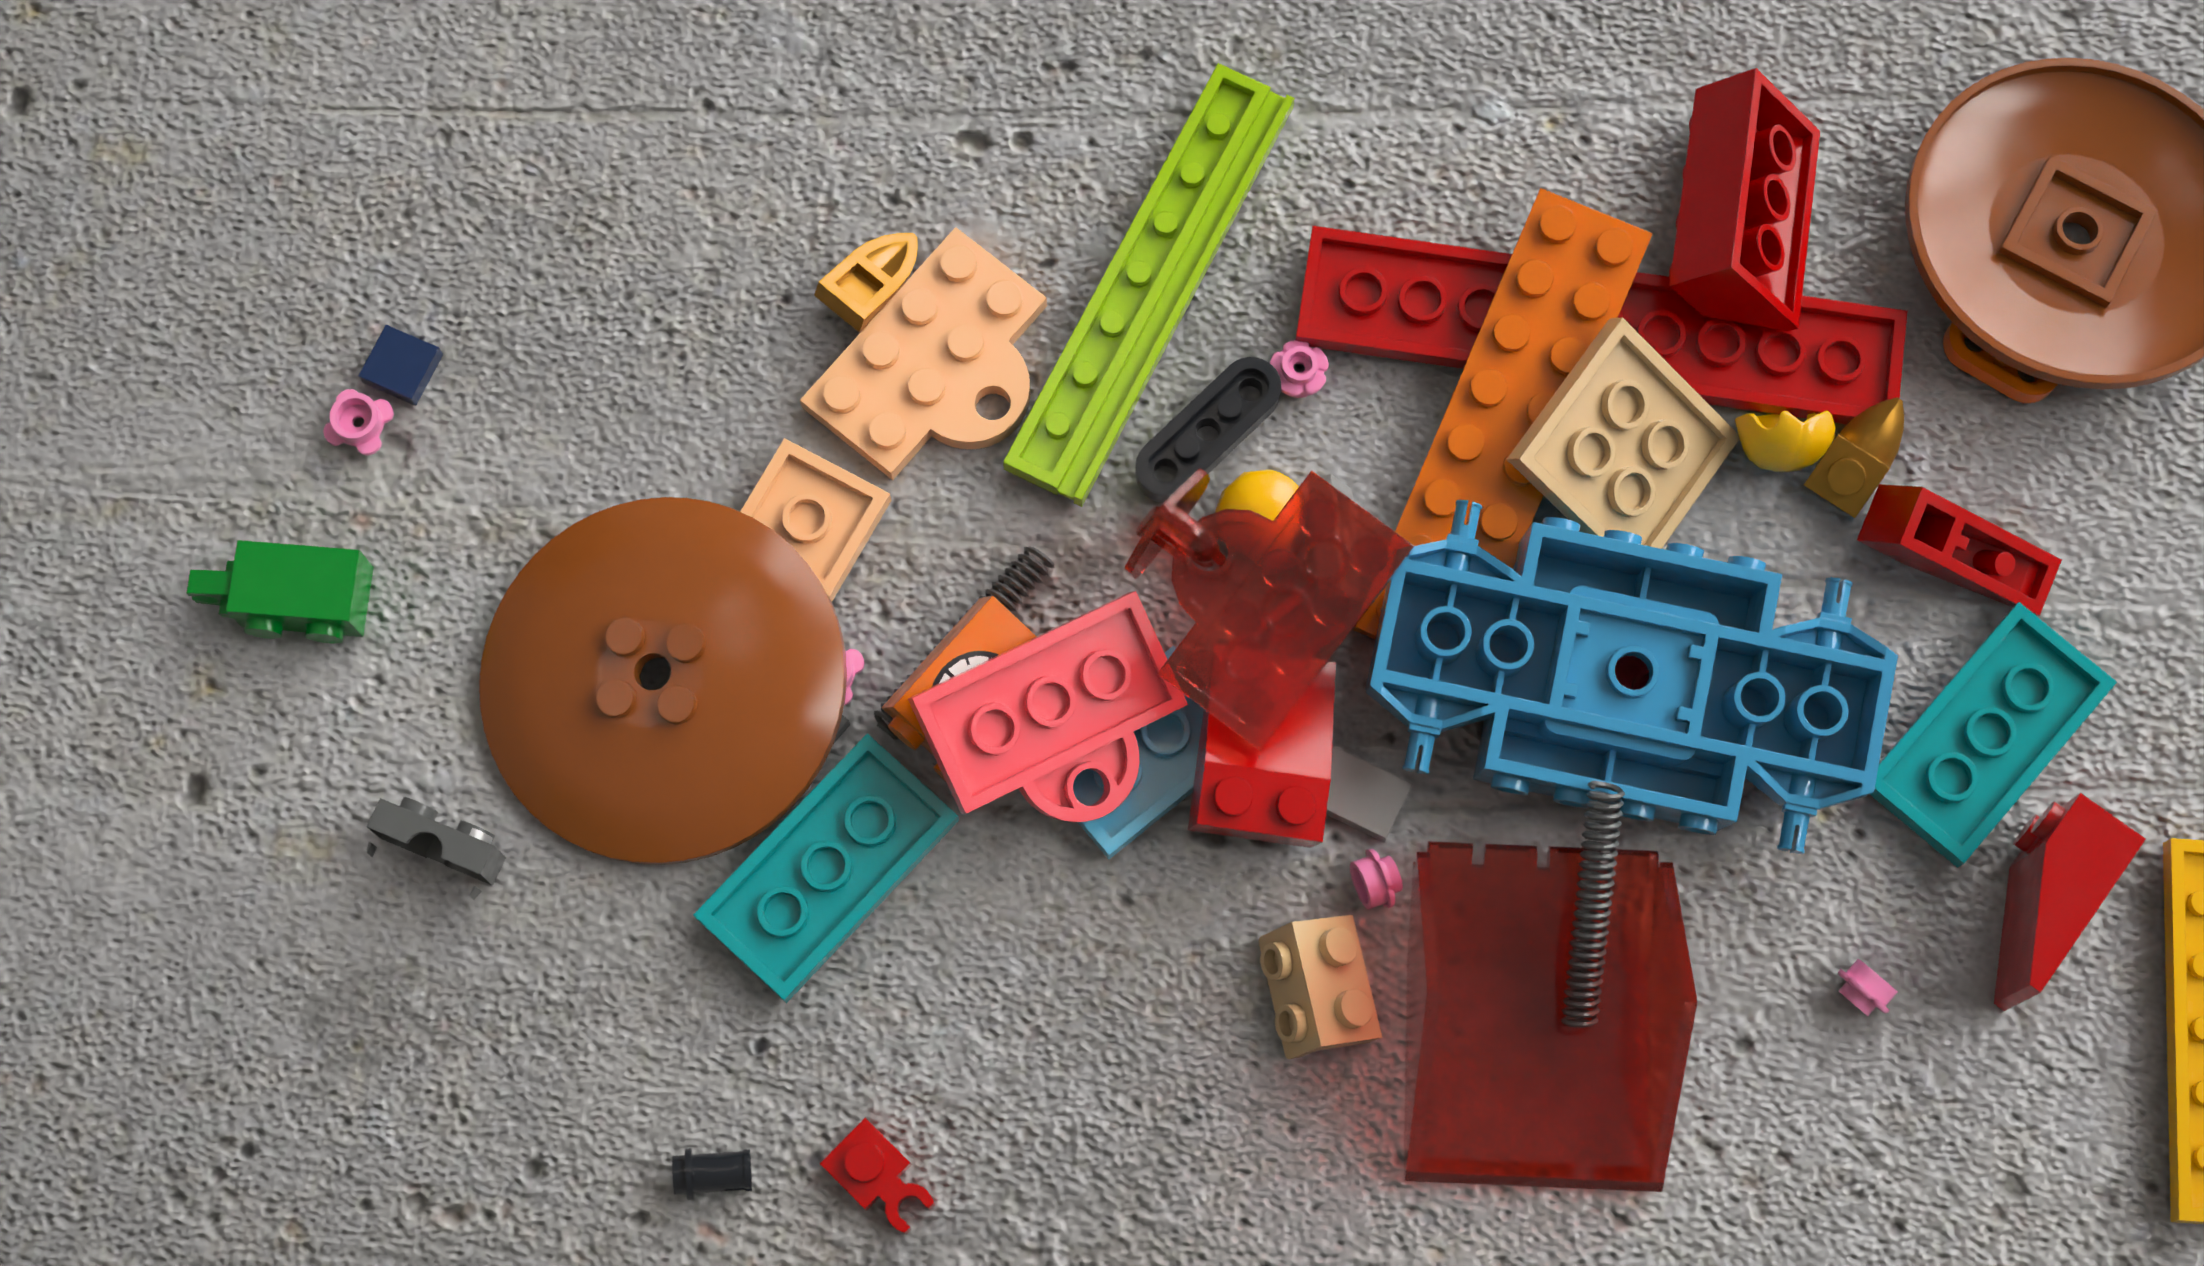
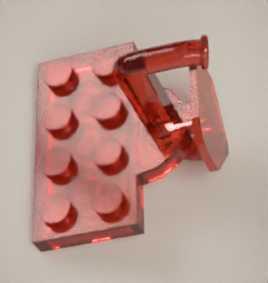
(1275, 603)

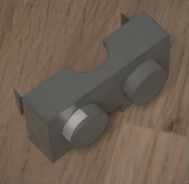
(415, 829)

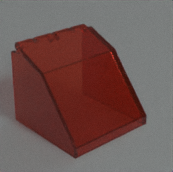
(1488, 1064)

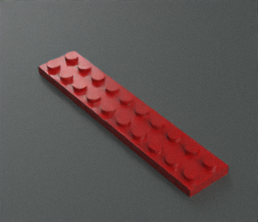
(1433, 297)

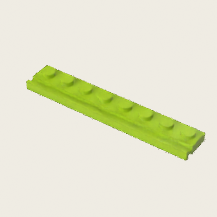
(1148, 285)

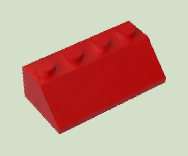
(1745, 204)

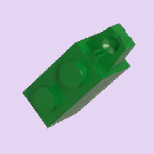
(290, 589)

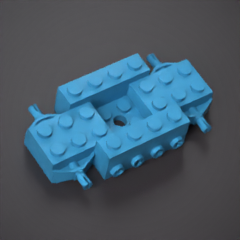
(1723, 696)

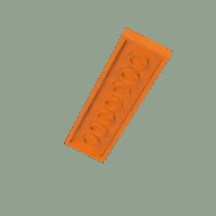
(1548, 309)

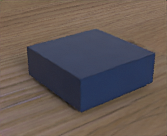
(400, 365)

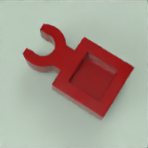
(872, 1170)

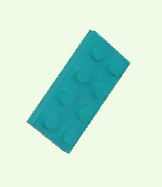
(1989, 734)
(826, 867)

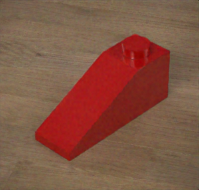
(1957, 546)

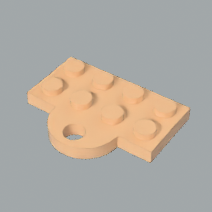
(932, 360)

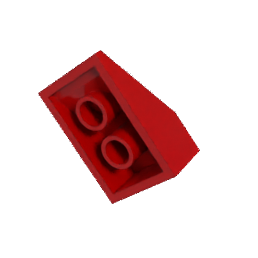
(1271, 792)
(2054, 890)

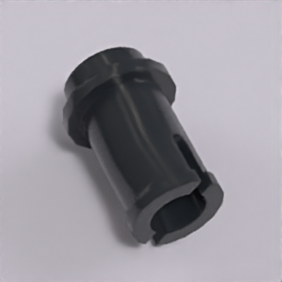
(711, 1172)

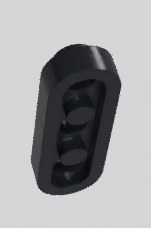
(1217, 407)

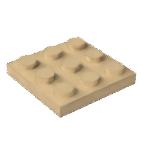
(1624, 441)

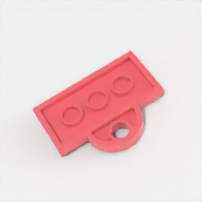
(1051, 713)

